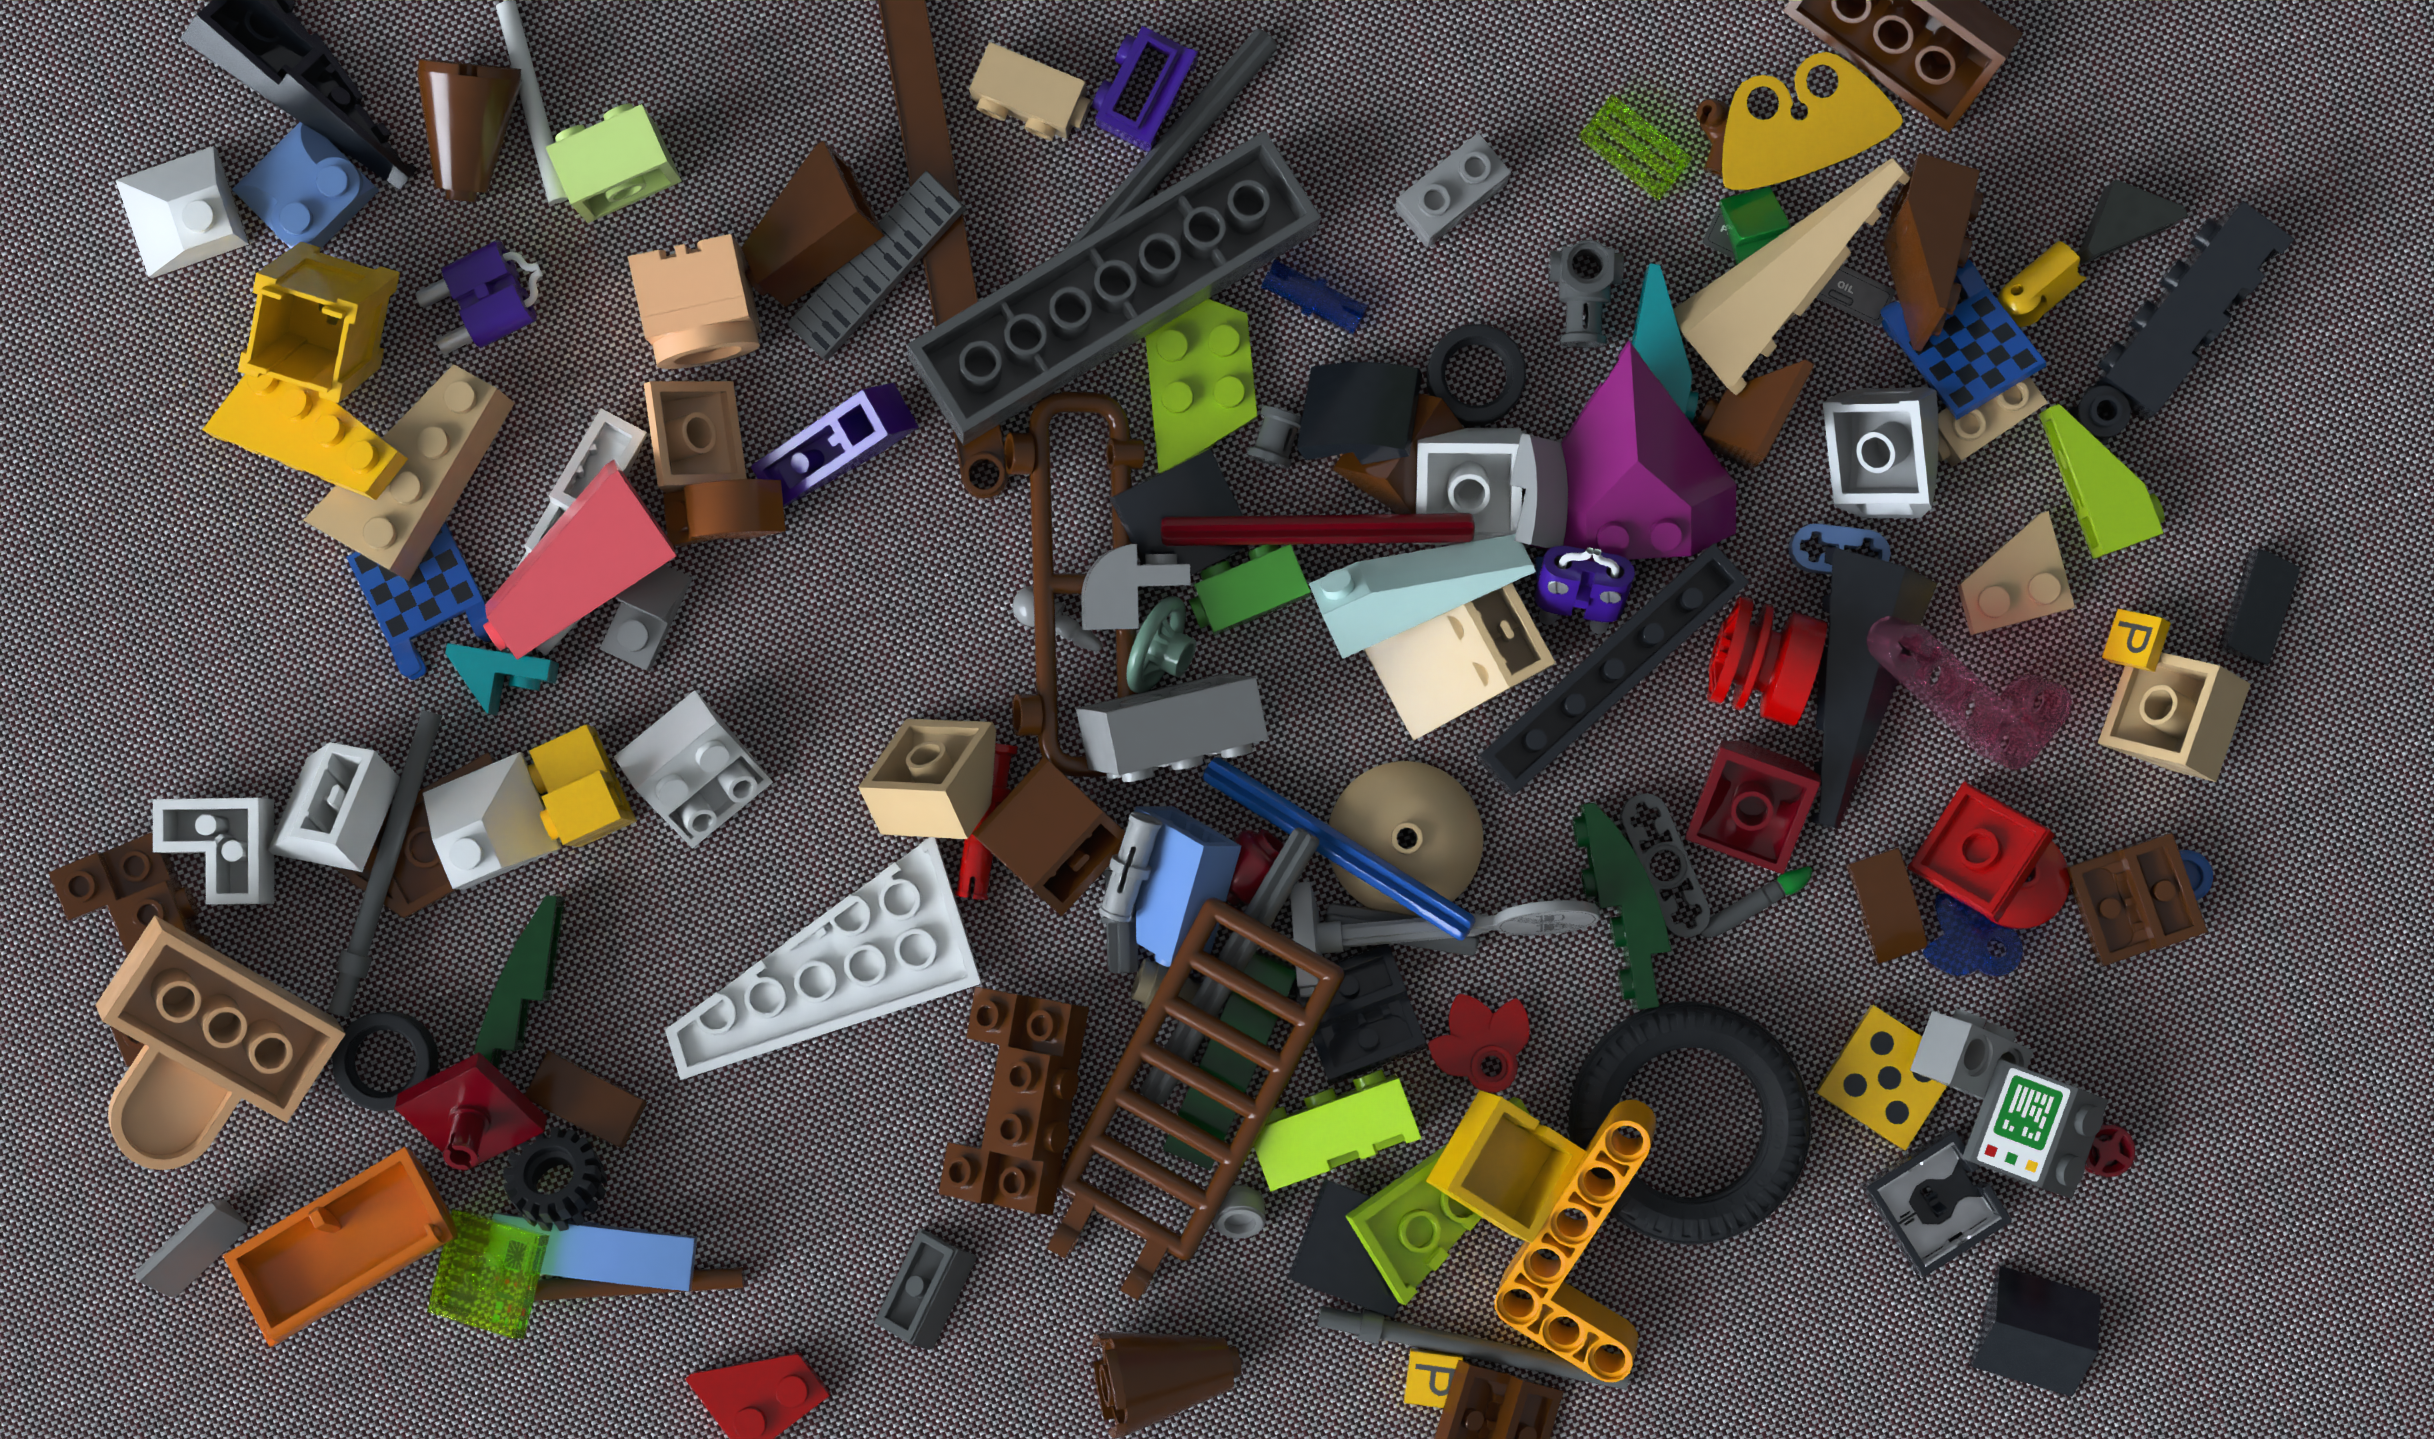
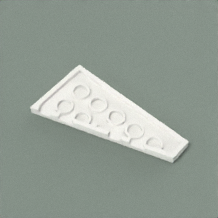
(860, 960)

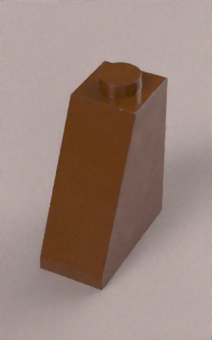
(810, 228)

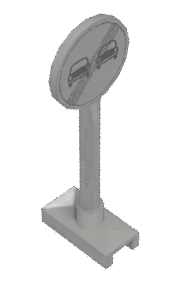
(1332, 937)

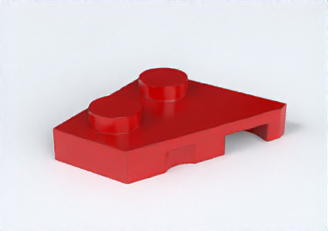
(759, 1396)

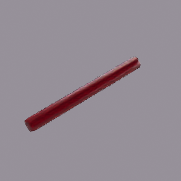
(1318, 529)

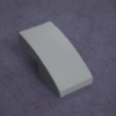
(1543, 474)

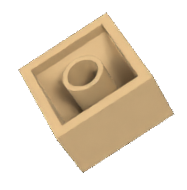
(2176, 715)
(932, 779)

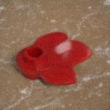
(1482, 1034)

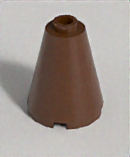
(465, 121)
(1159, 1375)

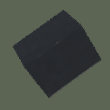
(2038, 1331)

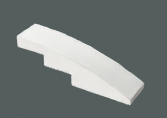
(605, 441)

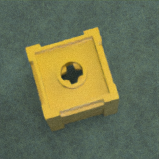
(296, 326)

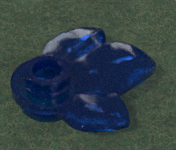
(1966, 940)

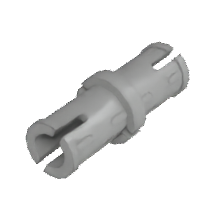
(1130, 867)

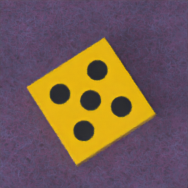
(1875, 1080)

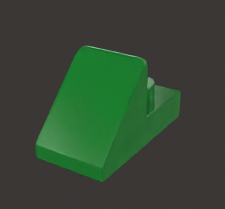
(1752, 221)

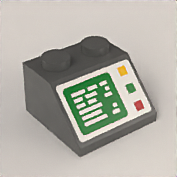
(2035, 1129)

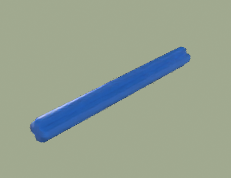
(1340, 849)

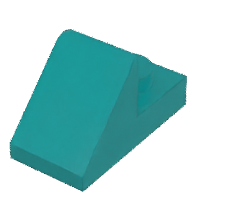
(485, 672)

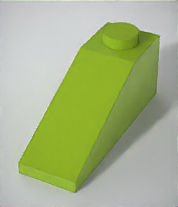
(2104, 492)

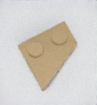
(2018, 581)

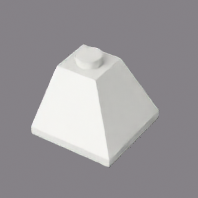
(182, 212)
(1471, 475)
(488, 822)

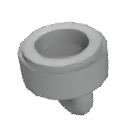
(1241, 1213)

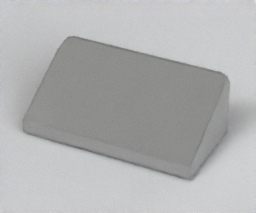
(192, 1248)

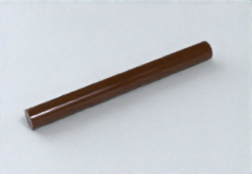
(578, 1288)

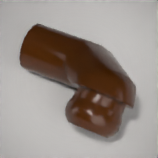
(1713, 119)

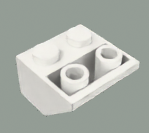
(692, 769)
(336, 807)

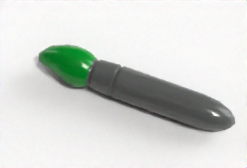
(1755, 902)

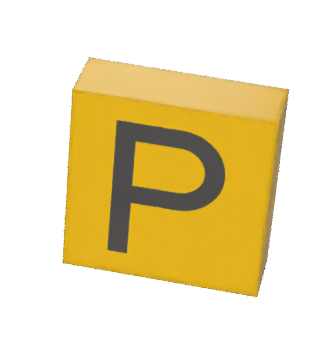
(2136, 640)
(1429, 1377)

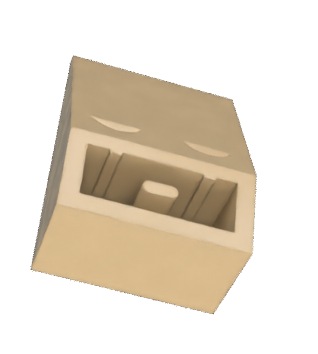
(1459, 660)

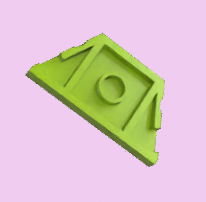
(1200, 380)

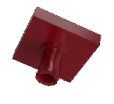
(470, 1112)

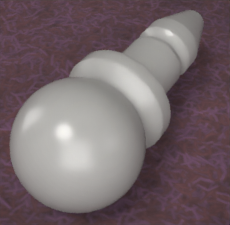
(1065, 626)

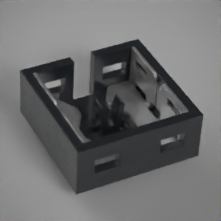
(1964, 1210)

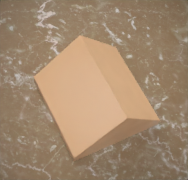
(694, 432)

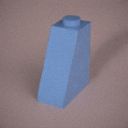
(1187, 869)

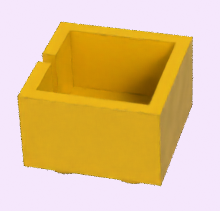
(1503, 1169)

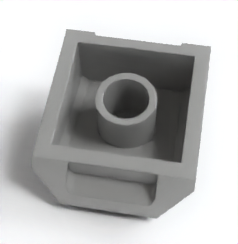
(1883, 451)

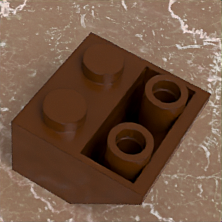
(1051, 836)

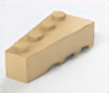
(444, 444)

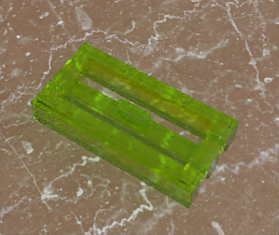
(1649, 133)

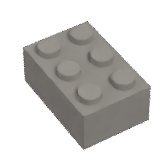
(1172, 726)

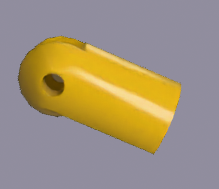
(2041, 285)

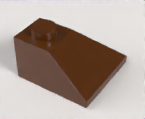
(1749, 422)

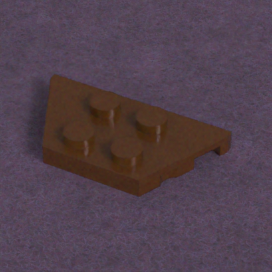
(419, 873)

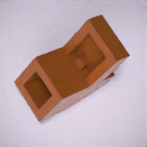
(724, 511)

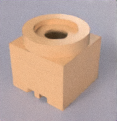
(696, 303)

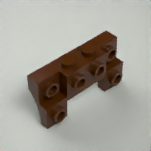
(134, 888)
(1027, 1103)

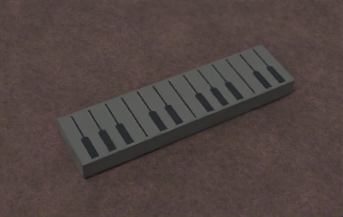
(867, 279)

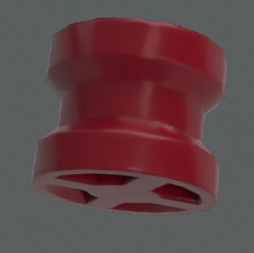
(2114, 1154)

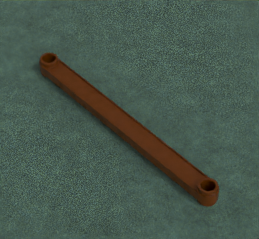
(929, 149)

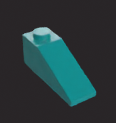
(1660, 342)

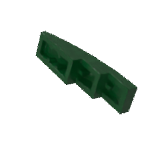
(525, 977)
(1226, 1063)

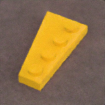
(306, 434)

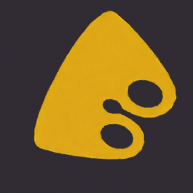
(1785, 148)

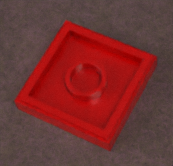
(1981, 851)

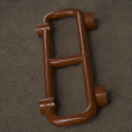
(1030, 456)

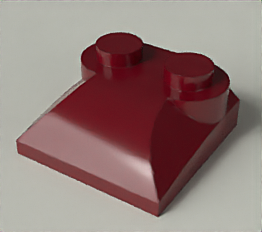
(1753, 804)

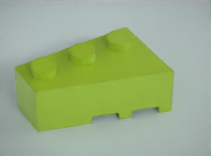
(1335, 1130)

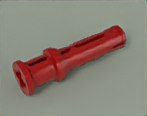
(976, 857)

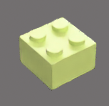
(612, 162)

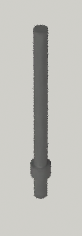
(354, 961)
(1372, 1327)

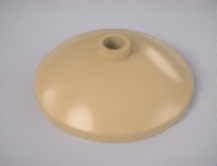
(1417, 799)

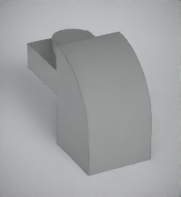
(1112, 585)

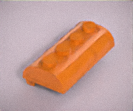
(340, 1245)

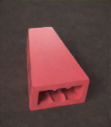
(579, 564)

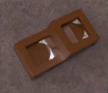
(1887, 905)
(585, 1099)

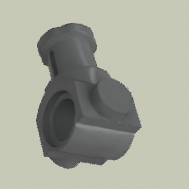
(1585, 293)

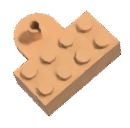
(208, 1042)

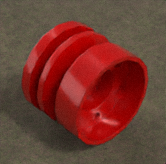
(1766, 661)

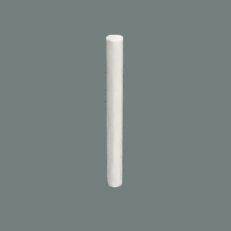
(530, 98)

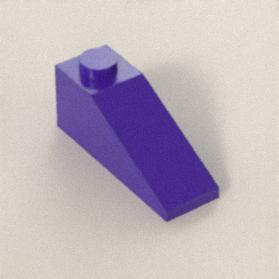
(838, 442)

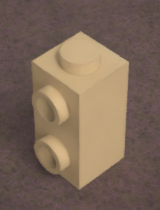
(1030, 92)
(1979, 427)

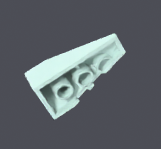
(1403, 590)

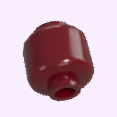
(1254, 862)

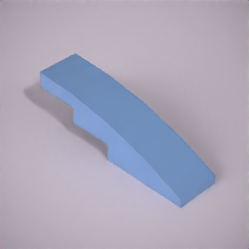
(616, 1254)

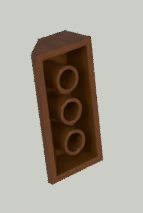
(1921, 50)

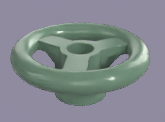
(1160, 646)

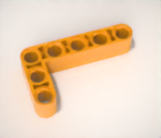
(1568, 1239)

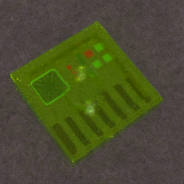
(488, 1274)

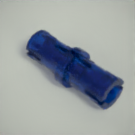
(1314, 296)

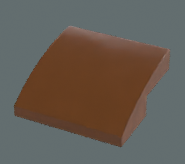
(2136, 899)
(1497, 1406)

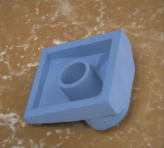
(305, 188)

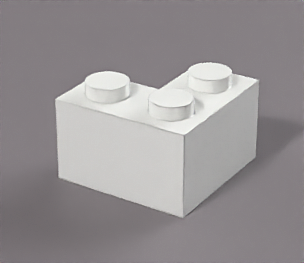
(232, 835)

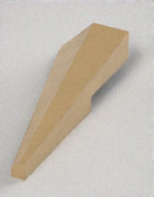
(1748, 304)

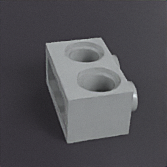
(1452, 190)
(1964, 1053)

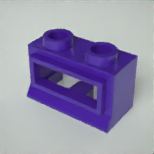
(1160, 100)

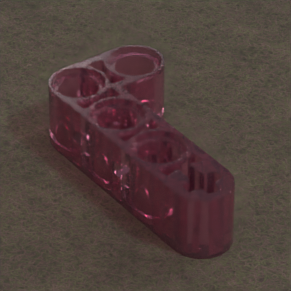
(1959, 686)

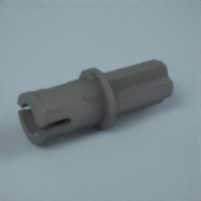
(1121, 941)

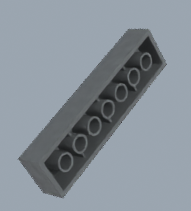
(1113, 287)

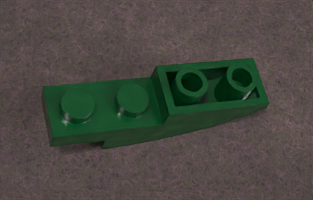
(1621, 881)

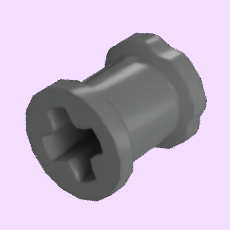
(1275, 437)

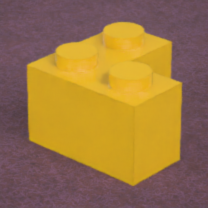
(581, 787)

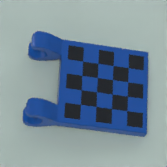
(1976, 352)
(433, 596)

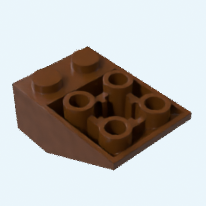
(1929, 242)

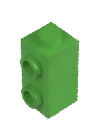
(1250, 590)

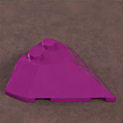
(1642, 472)

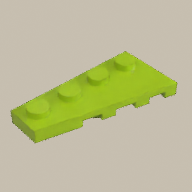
(1412, 1226)

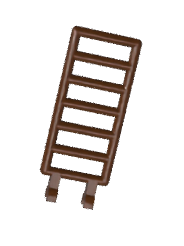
(1256, 1111)

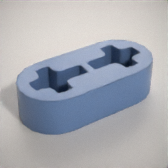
(1837, 537)

